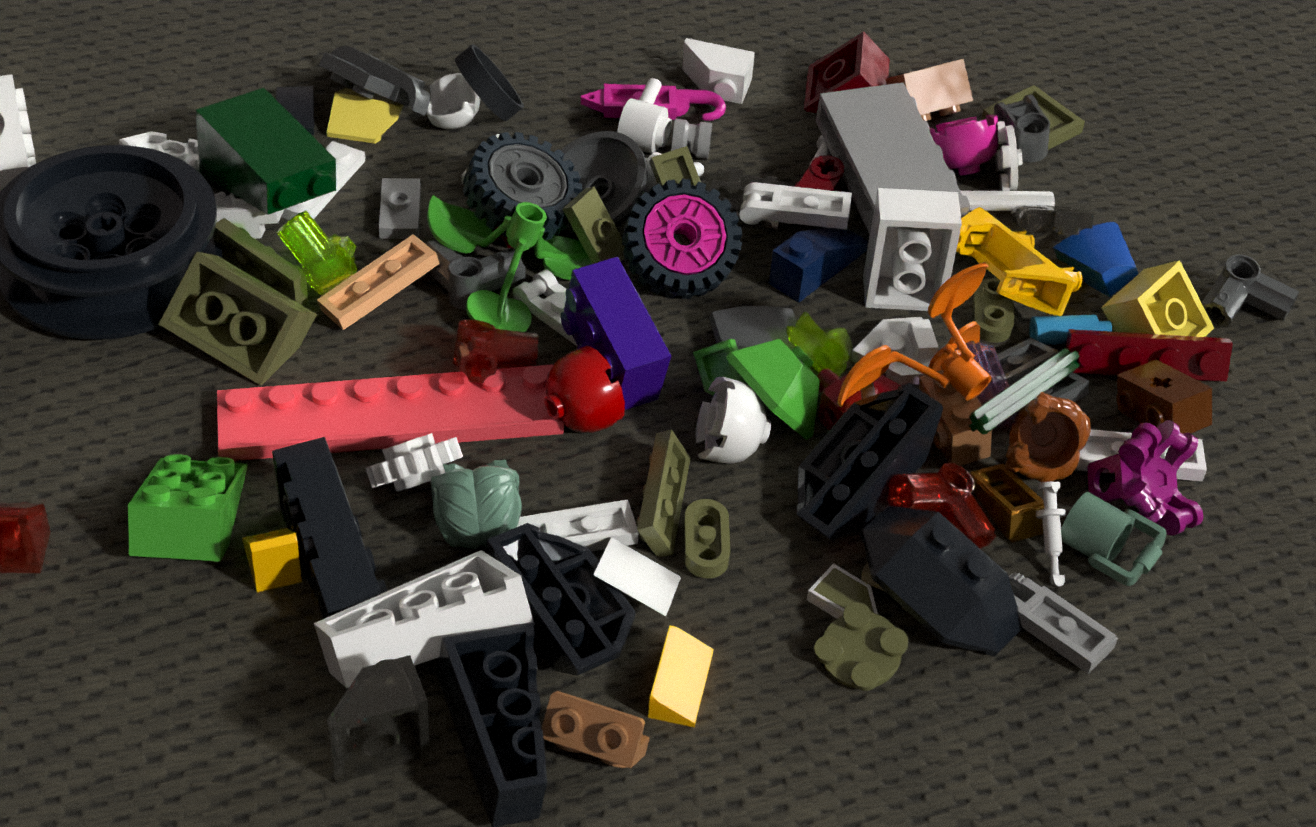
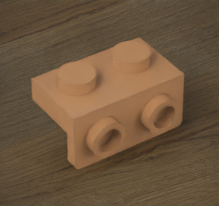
(594, 730)

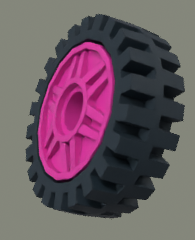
(685, 211)

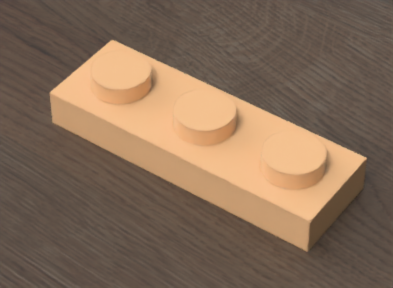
(378, 281)

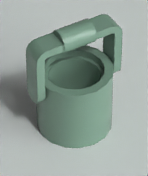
(1102, 532)

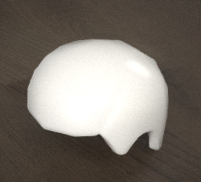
(452, 102)

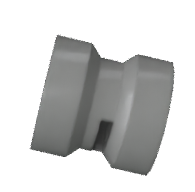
(693, 136)

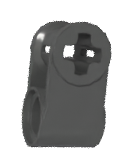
(1029, 125)

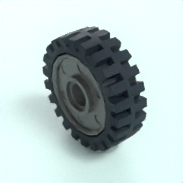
(519, 171)

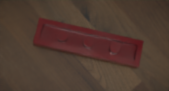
(1121, 351)

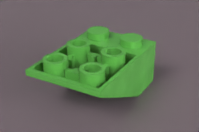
(186, 509)

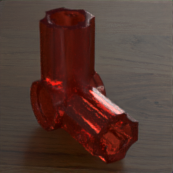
(484, 348)
(949, 495)

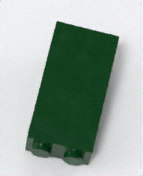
(262, 153)

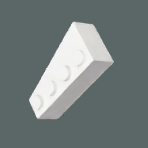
(415, 616)

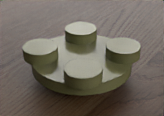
(861, 648)

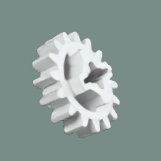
(414, 462)

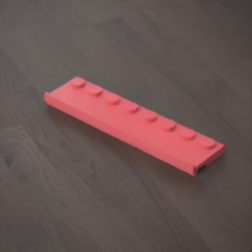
(384, 412)

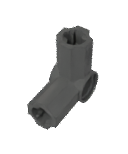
(468, 274)
(1242, 284)

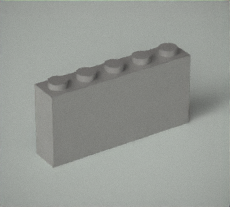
(883, 145)

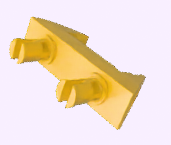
(1022, 270)

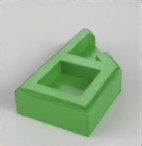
(713, 364)

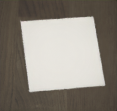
(637, 576)

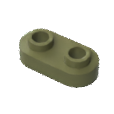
(992, 312)
(706, 541)

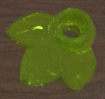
(826, 350)

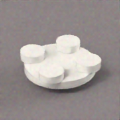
(1008, 157)

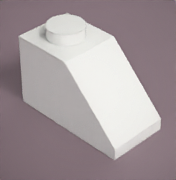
(719, 68)

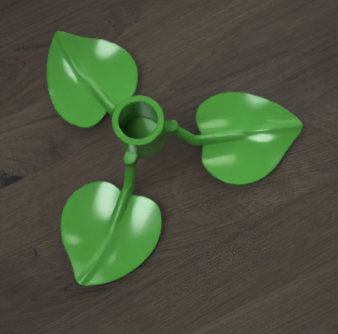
(463, 231)

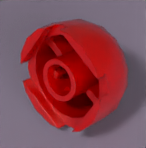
(583, 393)

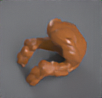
(1047, 438)

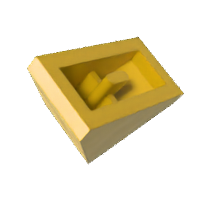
(273, 559)

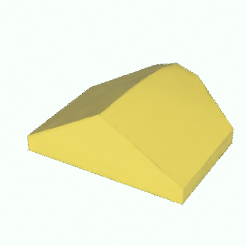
(360, 117)

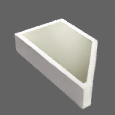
(838, 589)

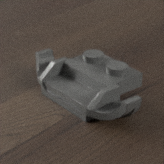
(375, 76)

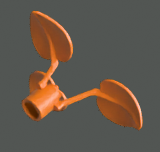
(958, 365)

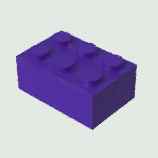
(610, 317)

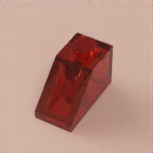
(23, 537)

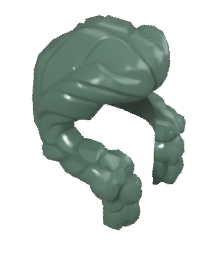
(475, 503)

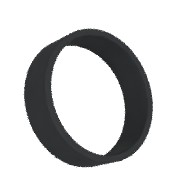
(489, 82)

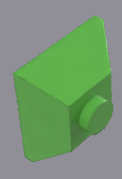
(781, 381)

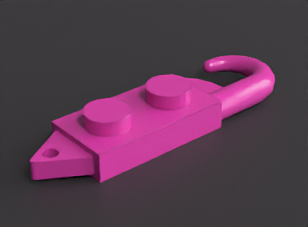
(614, 97)

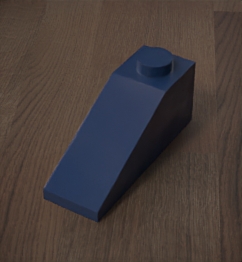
(812, 259)

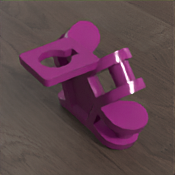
(1149, 479)

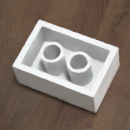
(910, 247)

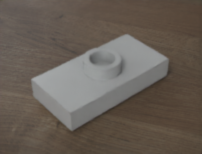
(399, 208)

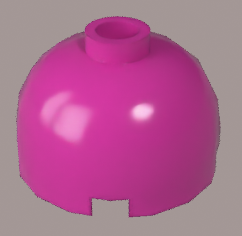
(967, 142)

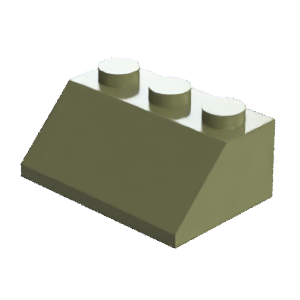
(236, 317)

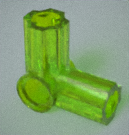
(324, 258)

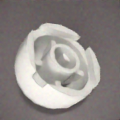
(735, 416)

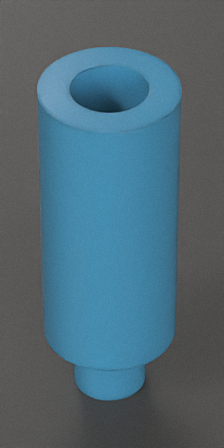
(1054, 329)

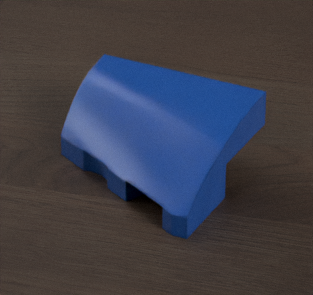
(1100, 257)

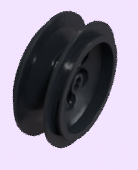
(102, 239)

